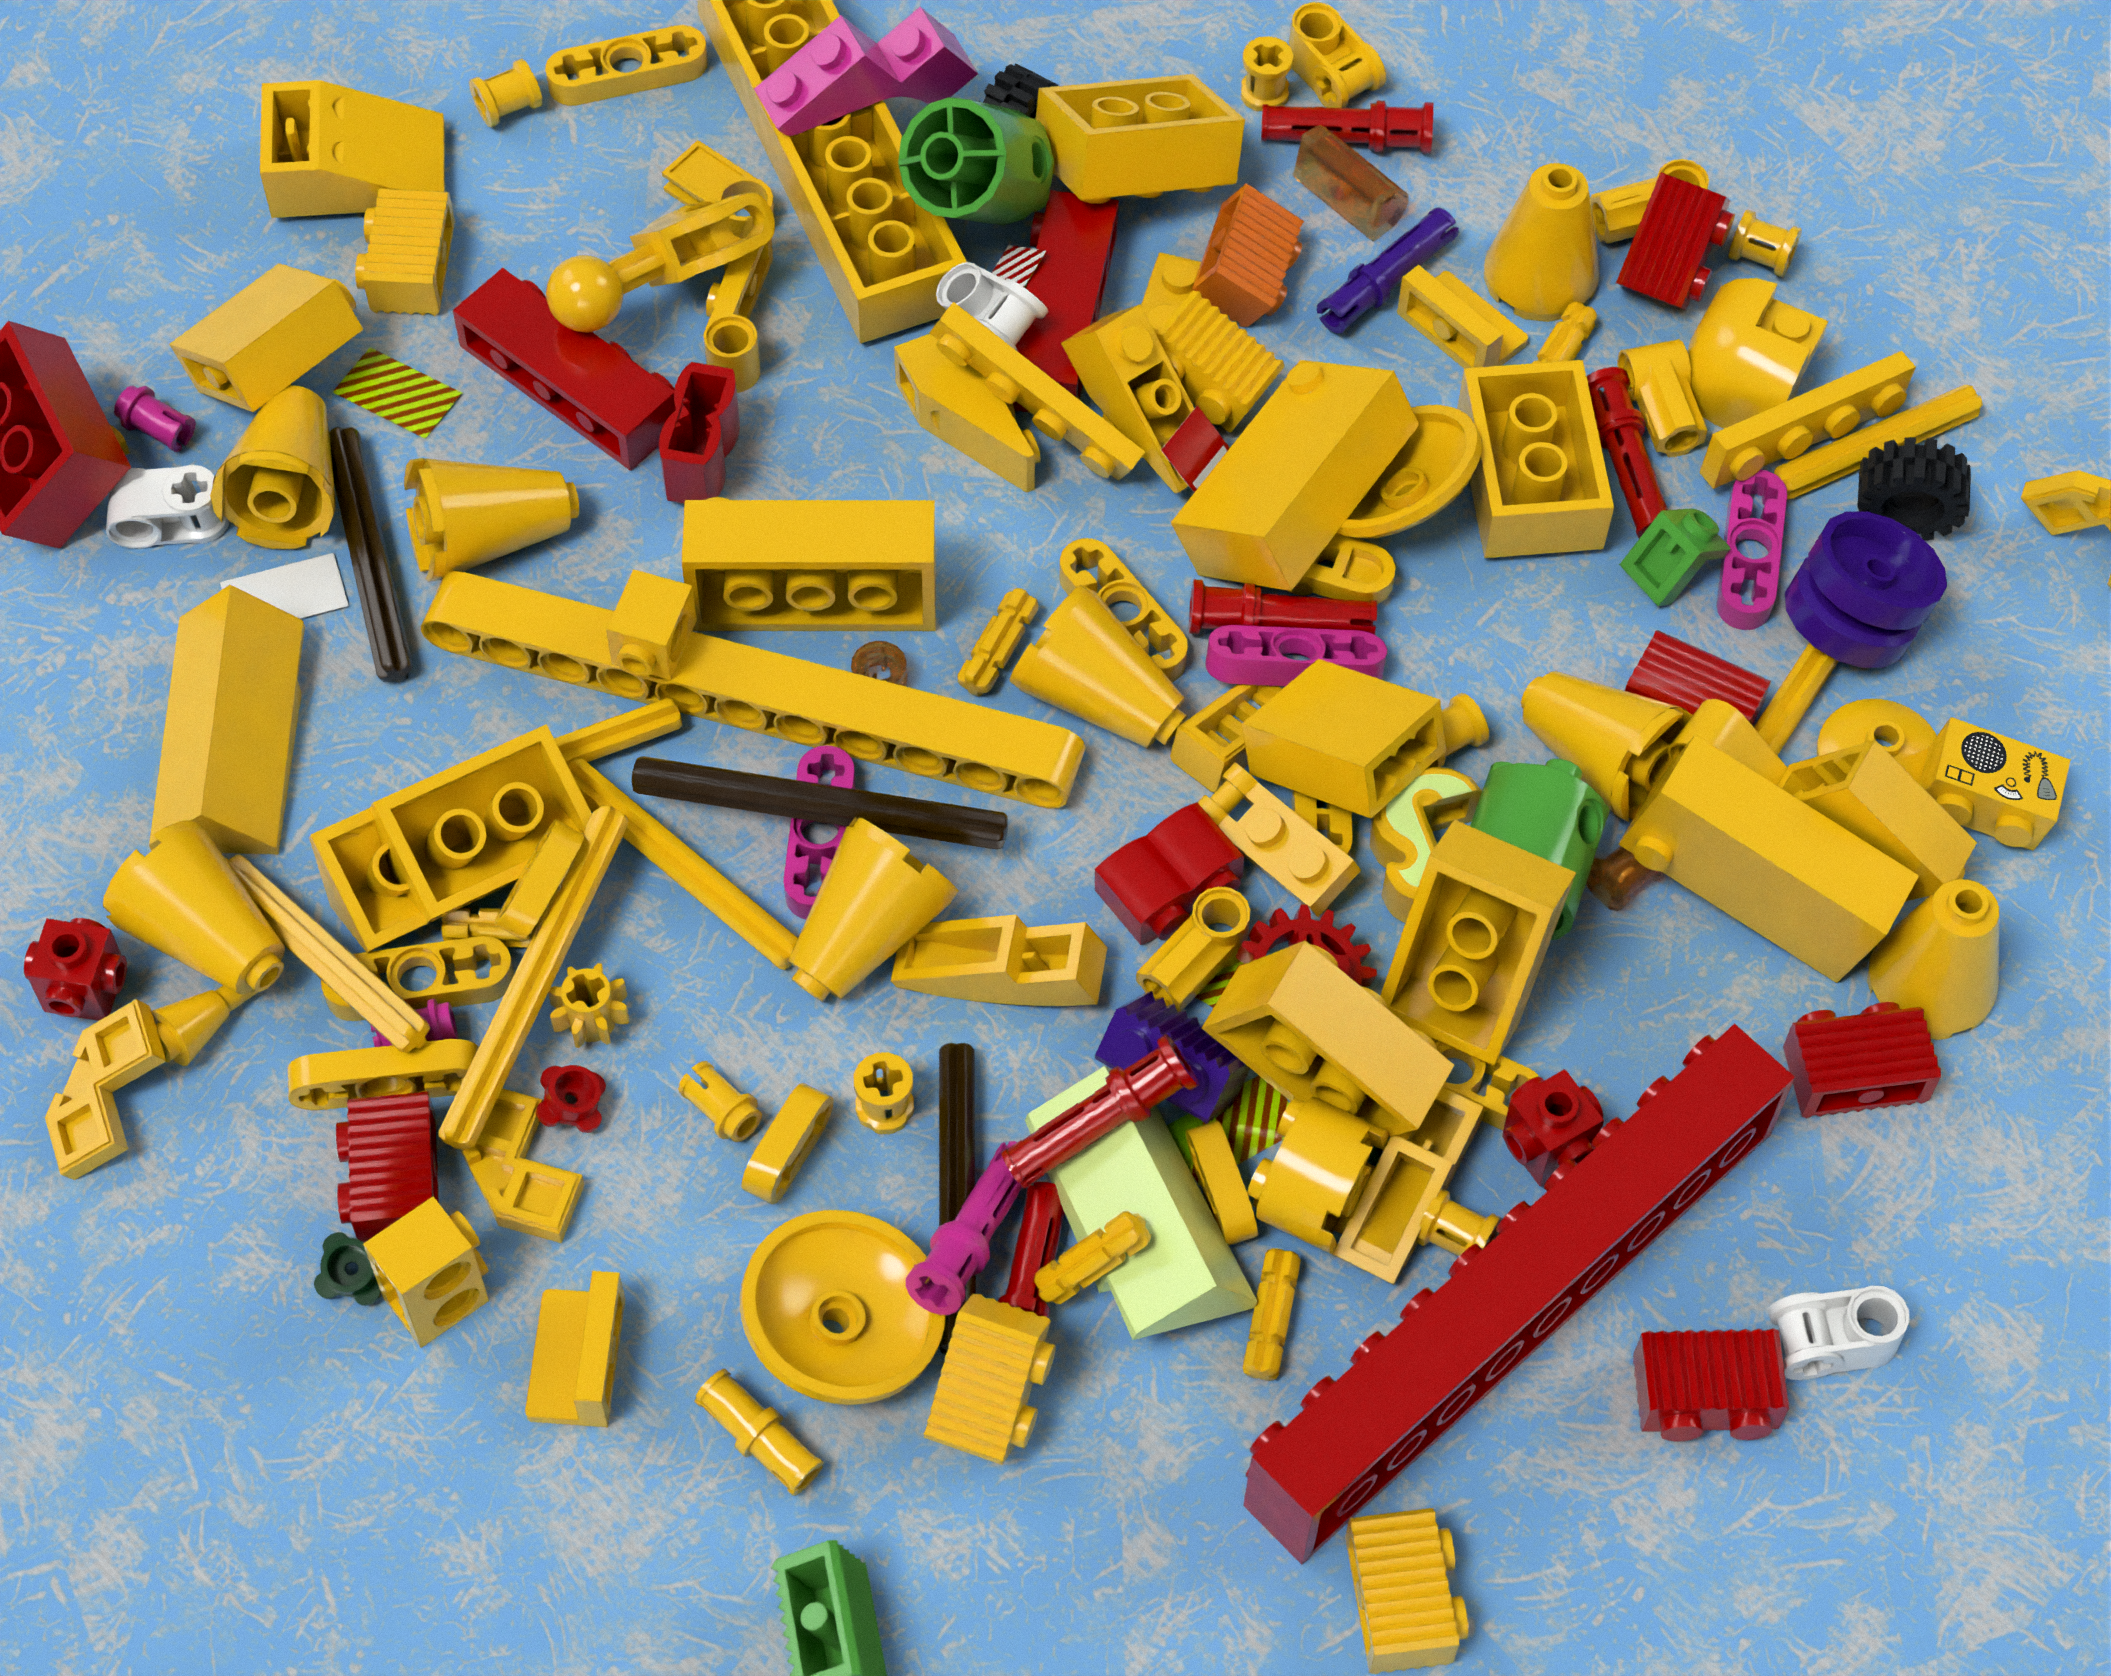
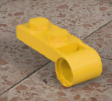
(729, 334)

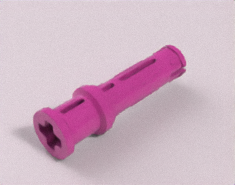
(962, 1245)

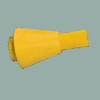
(191, 1022)

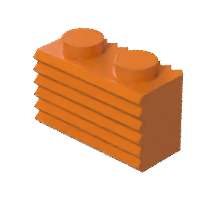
(1249, 256)

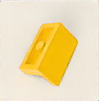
(1458, 319)
(577, 1353)

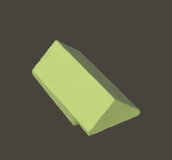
(1137, 1168)

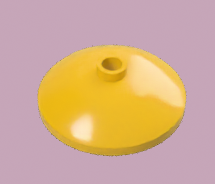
(1421, 477)
(845, 1272)

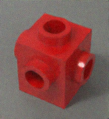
(75, 968)
(1551, 1124)

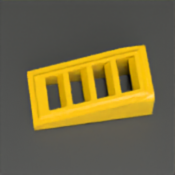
(1204, 752)

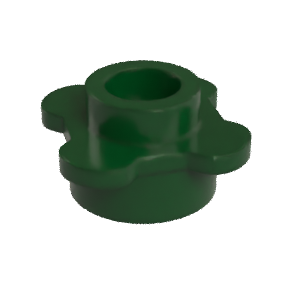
(334, 1280)

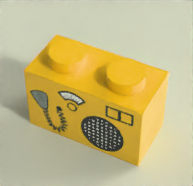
(1995, 783)

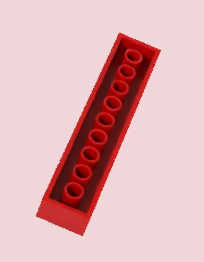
(1512, 1292)

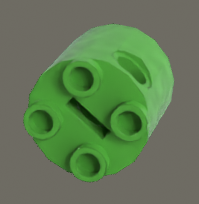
(976, 161)
(1548, 815)

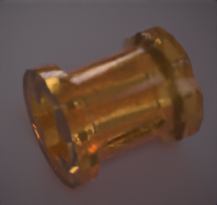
(1618, 877)

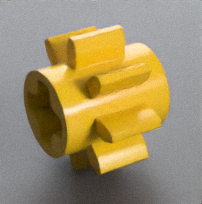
(591, 988)

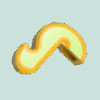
(1404, 830)

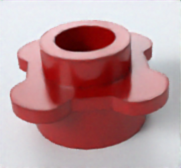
(573, 1081)

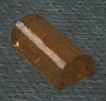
(1349, 183)

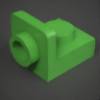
(1673, 553)

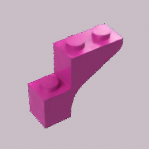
(850, 71)

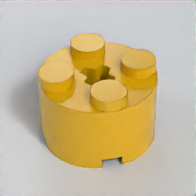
(1316, 1171)

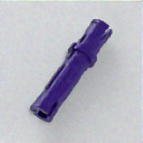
(1372, 283)

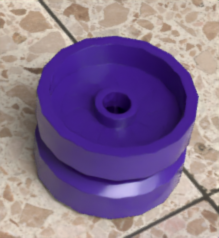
(1865, 589)

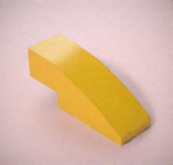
(1003, 962)
(1403, 1183)

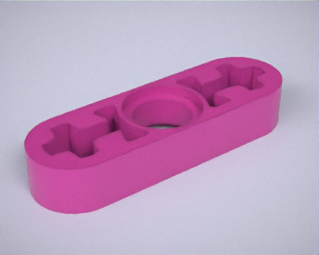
(1737, 567)
(1256, 653)
(799, 850)

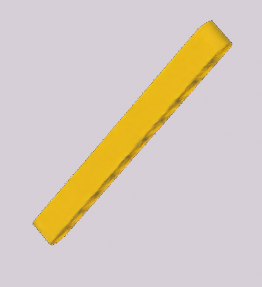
(764, 693)

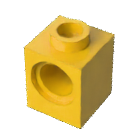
(651, 625)

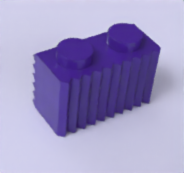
(1135, 1034)

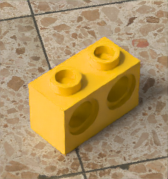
(429, 1270)

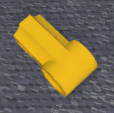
(1620, 209)
(1663, 392)
(1195, 951)

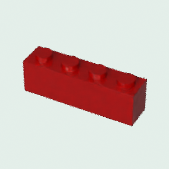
(1068, 280)
(565, 371)

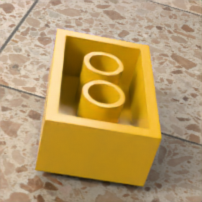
(1140, 137)
(1540, 459)
(1475, 941)
(1328, 1039)

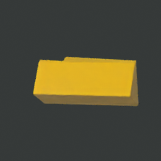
(231, 722)
(446, 838)

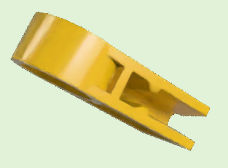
(707, 176)

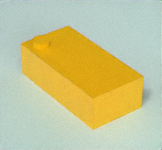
(1295, 474)
(811, 564)
(1768, 859)

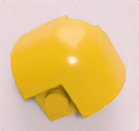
(1750, 351)

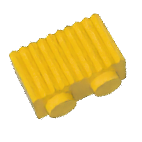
(406, 251)
(1217, 361)
(989, 1379)
(1404, 1590)

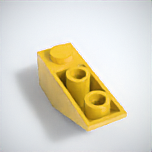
(1133, 383)
(964, 412)

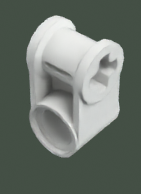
(993, 301)
(158, 505)
(1824, 1332)

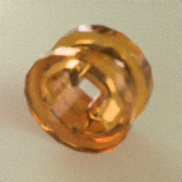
(881, 654)

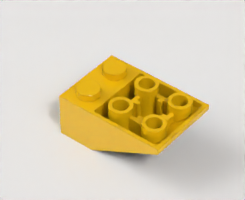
(336, 146)

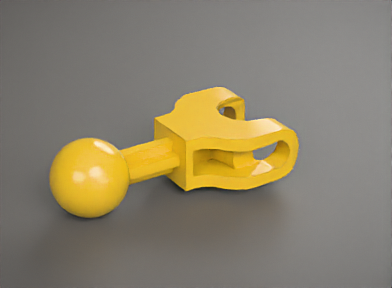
(589, 292)

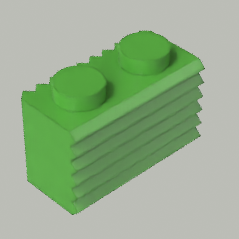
(828, 1613)

